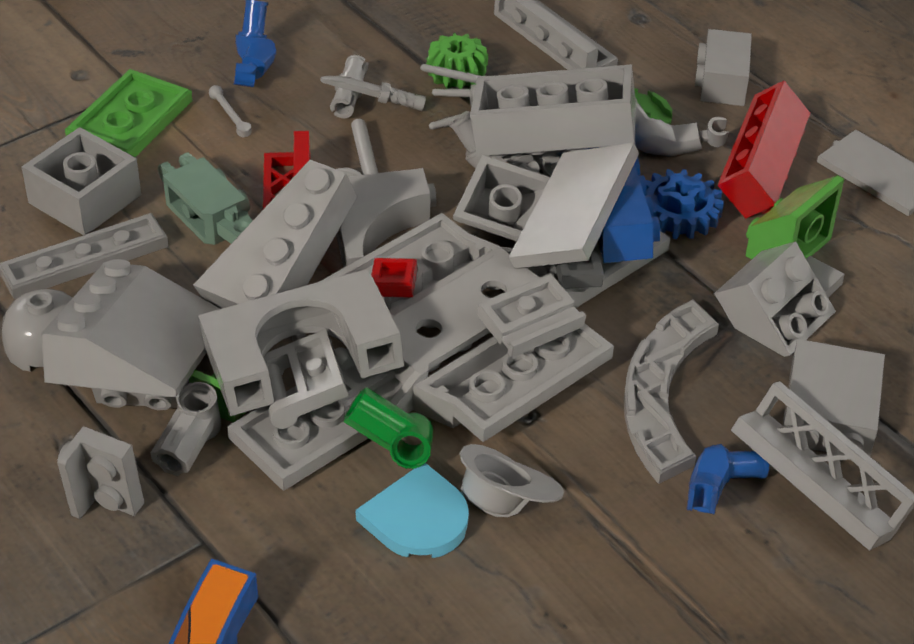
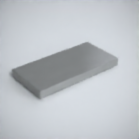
(574, 206)

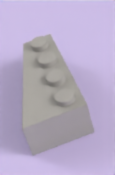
(283, 241)

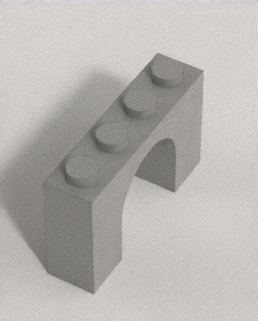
(344, 306)

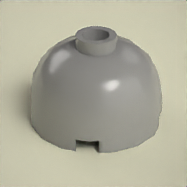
(26, 321)

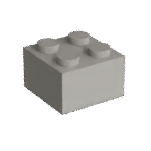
(82, 181)

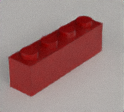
(764, 150)

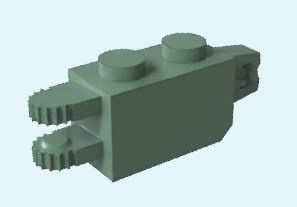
(205, 199)

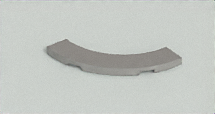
(648, 385)

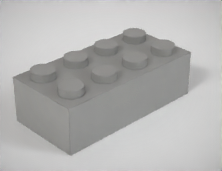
(553, 111)

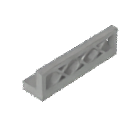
(553, 34)
(816, 478)

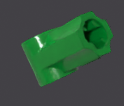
(388, 425)

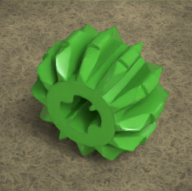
(458, 54)

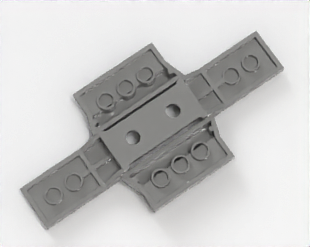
(479, 389)

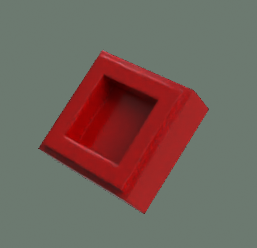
(395, 276)

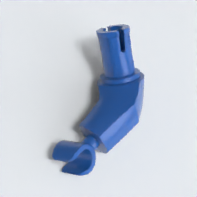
(253, 46)
(715, 469)

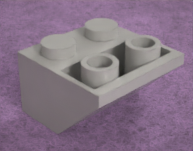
(776, 299)

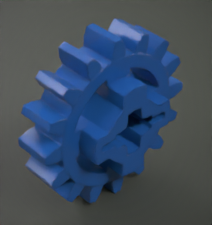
(684, 203)

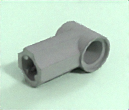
(189, 428)

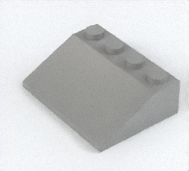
(126, 333)

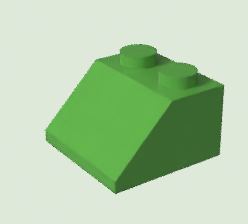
(801, 217)

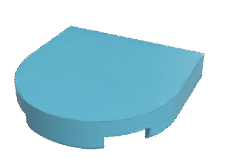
(417, 514)

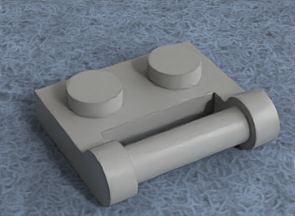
(315, 374)

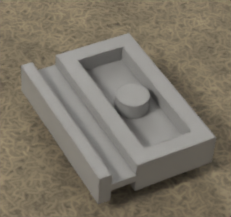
(530, 315)

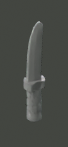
(383, 93)

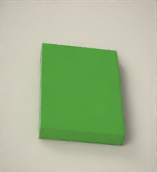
(133, 111)

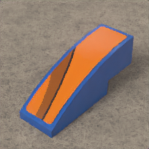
(217, 606)

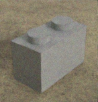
(724, 67)

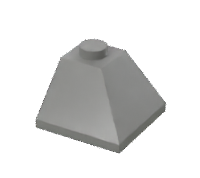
(500, 198)

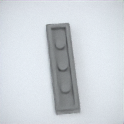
(82, 255)

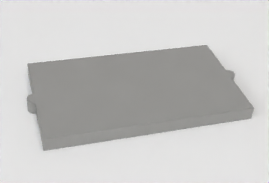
(873, 169)

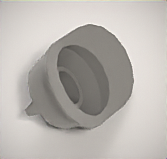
(501, 484)

